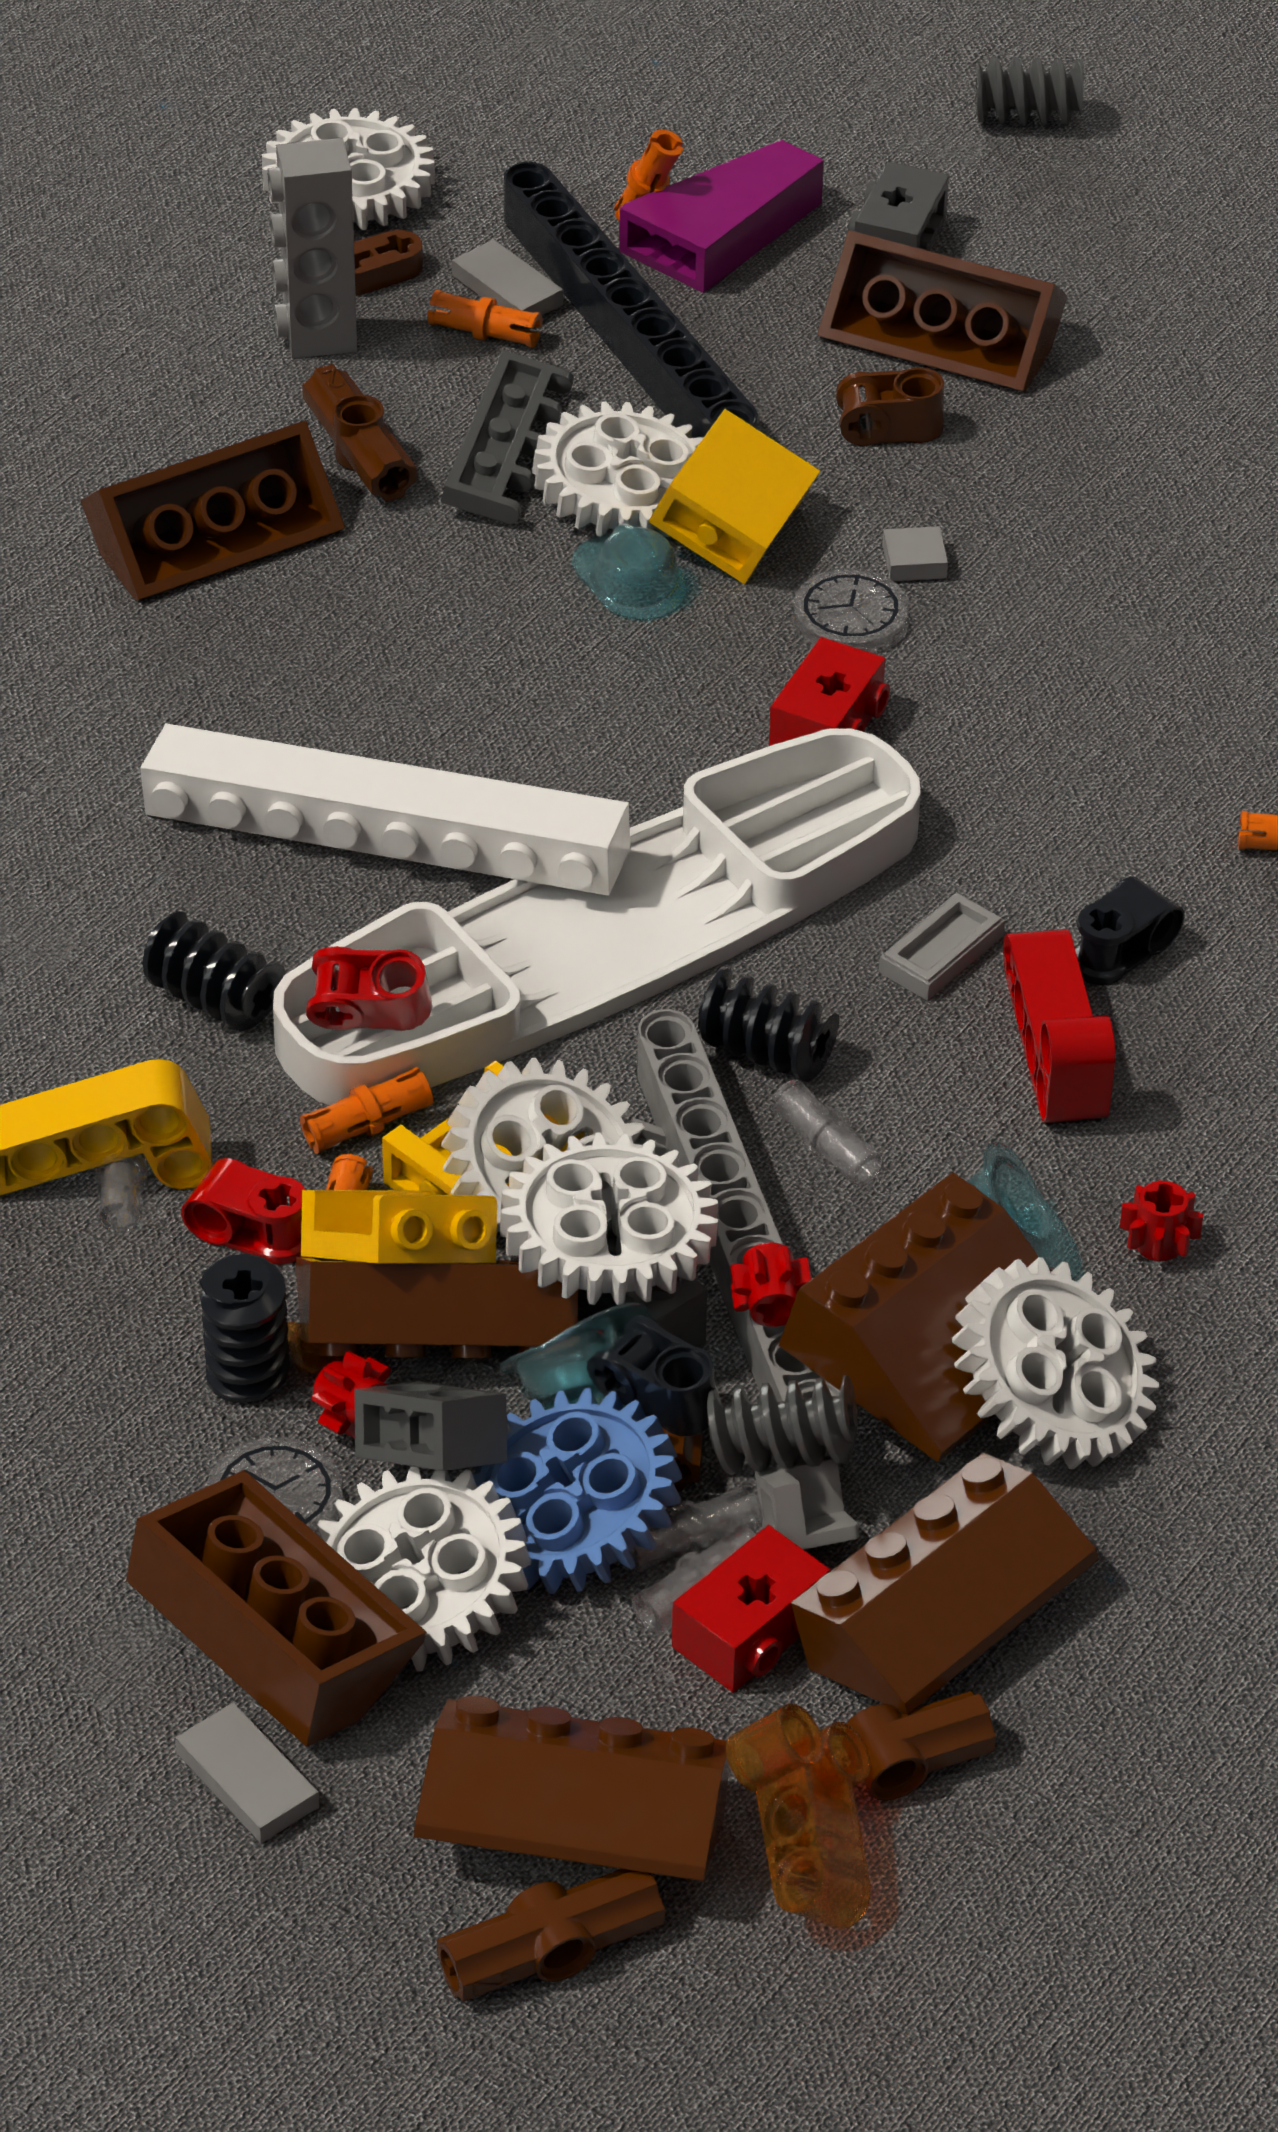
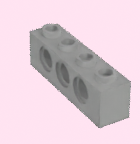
(315, 247)

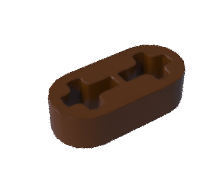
(386, 260)

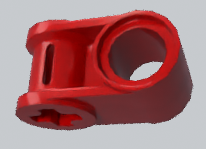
(364, 987)
(243, 1207)

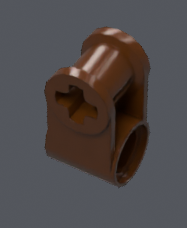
(896, 408)

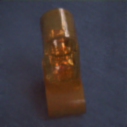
(808, 1811)

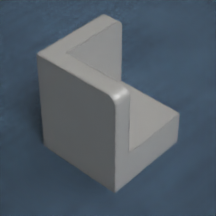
(806, 1504)

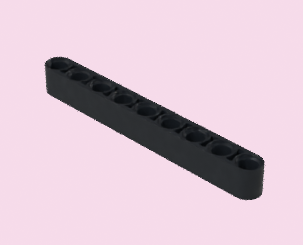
(618, 301)

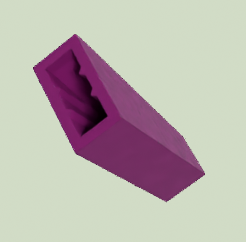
(722, 215)

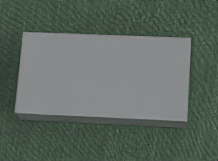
(505, 277)
(941, 946)
(247, 1772)

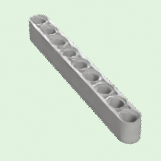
(700, 1127)

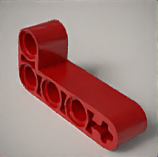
(1063, 1043)

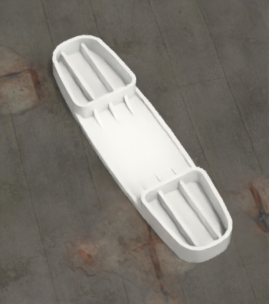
(536, 961)

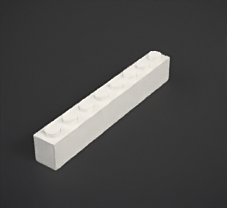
(387, 808)

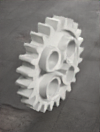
(386, 161)
(610, 464)
(511, 1114)
(560, 1222)
(1055, 1363)
(422, 1563)

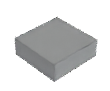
(915, 553)

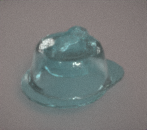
(631, 572)
(1012, 1187)
(563, 1359)

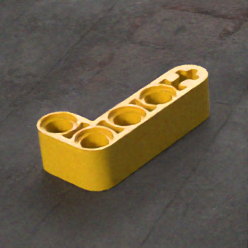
(121, 1112)

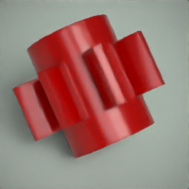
(1161, 1220)
(768, 1283)
(336, 1389)

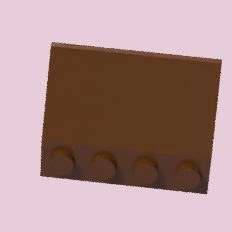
(892, 1311)

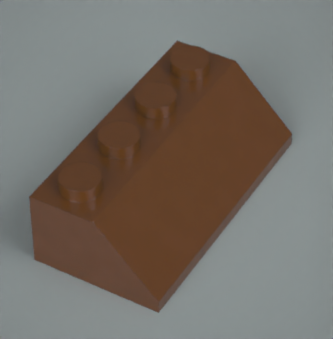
(941, 311)
(213, 511)
(427, 1305)
(941, 1584)
(272, 1605)
(574, 1788)

